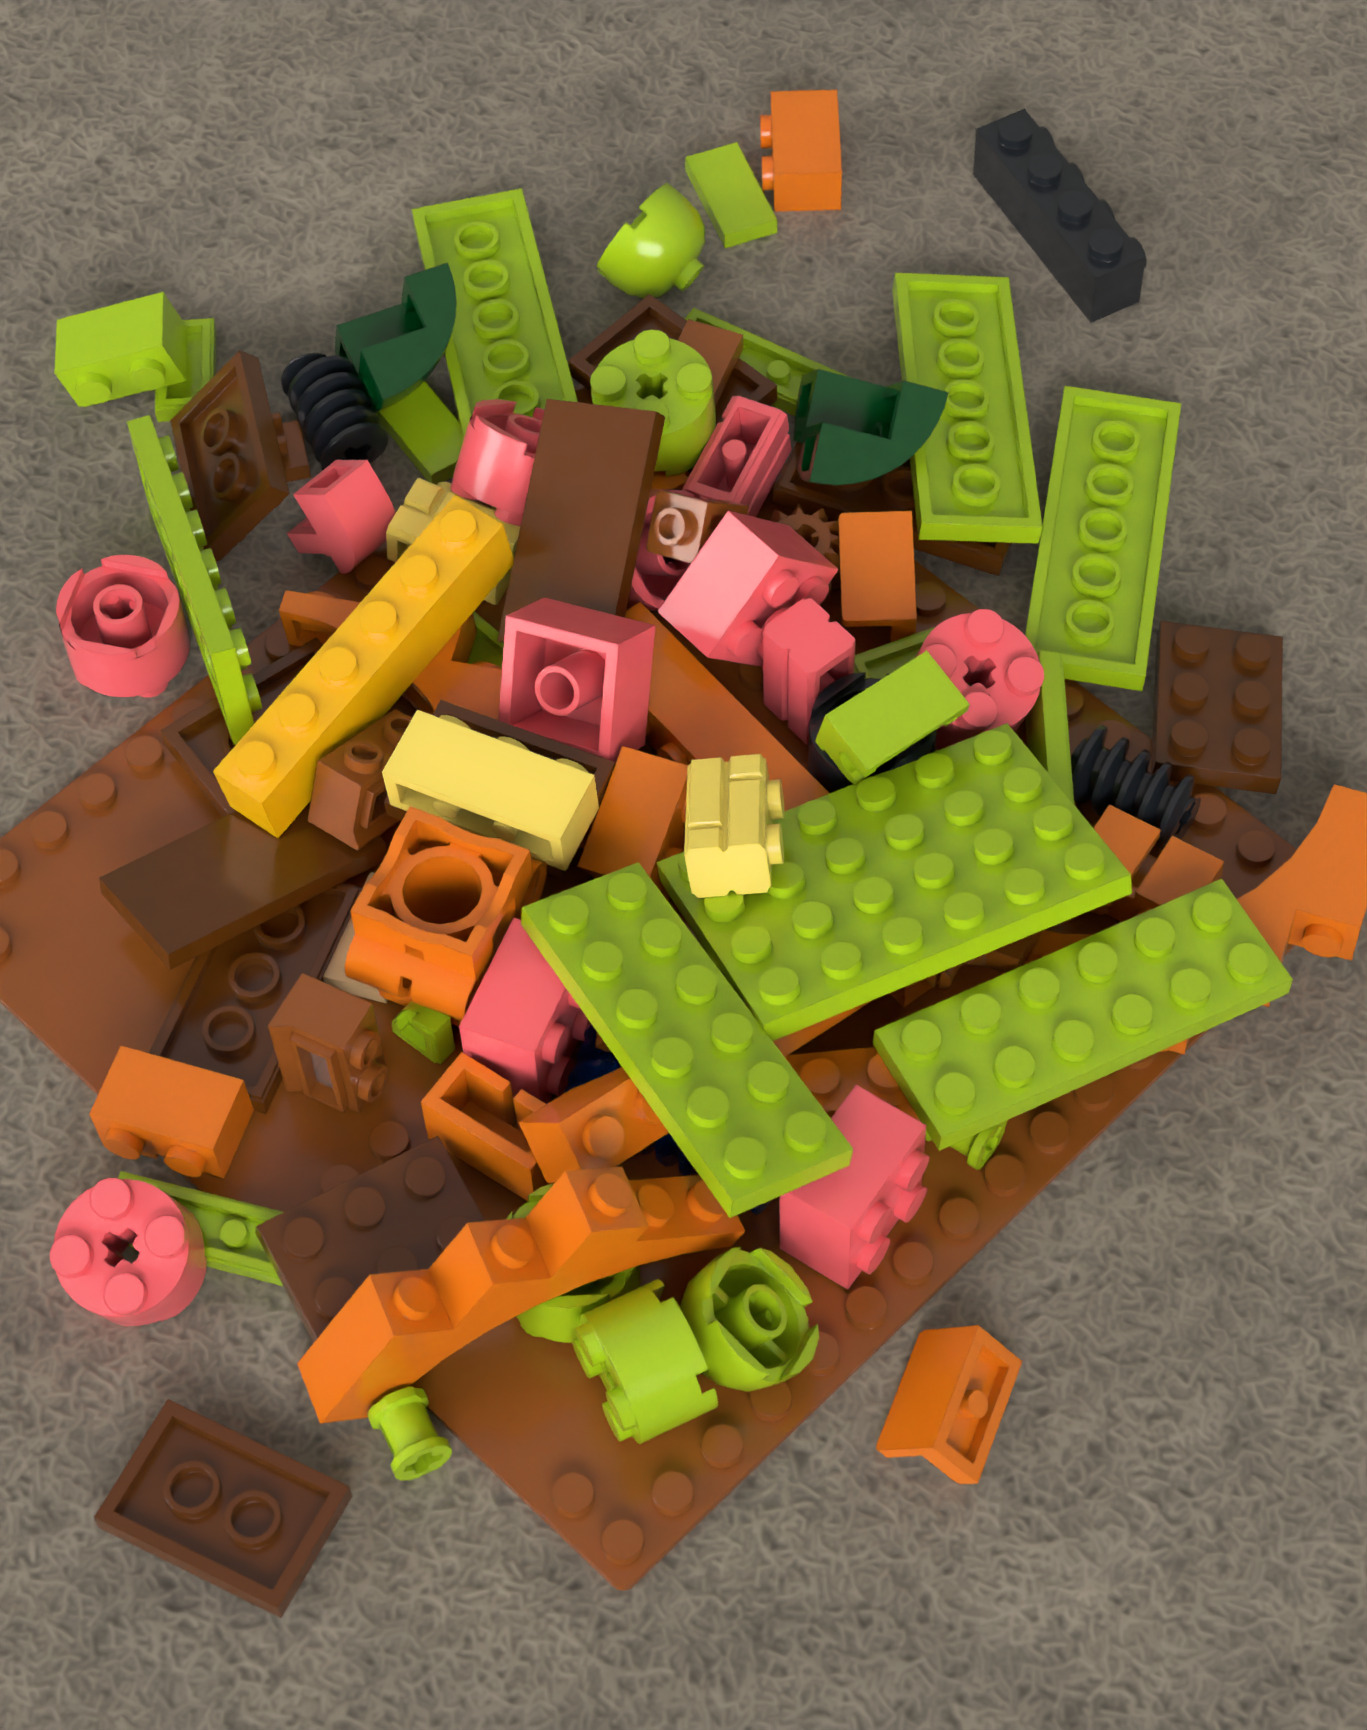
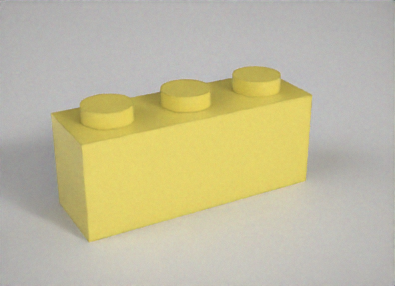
(492, 787)

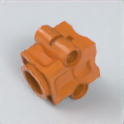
(438, 913)

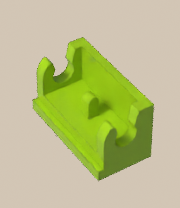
(890, 717)

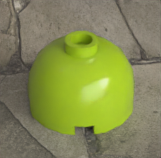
(657, 247)
(750, 1319)

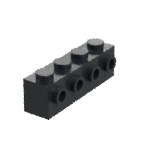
(1059, 215)

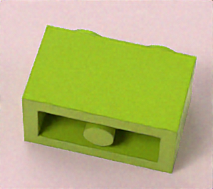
(121, 350)

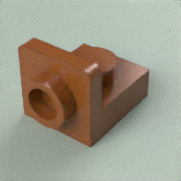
(685, 523)

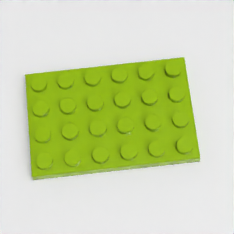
(903, 882)

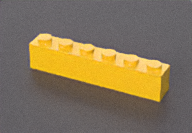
(366, 663)

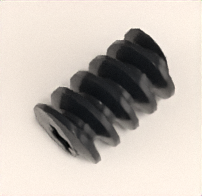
(333, 409)
(1113, 780)

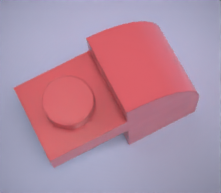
(344, 514)

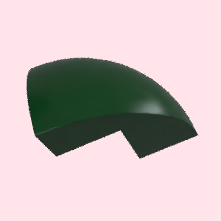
(404, 343)
(860, 427)

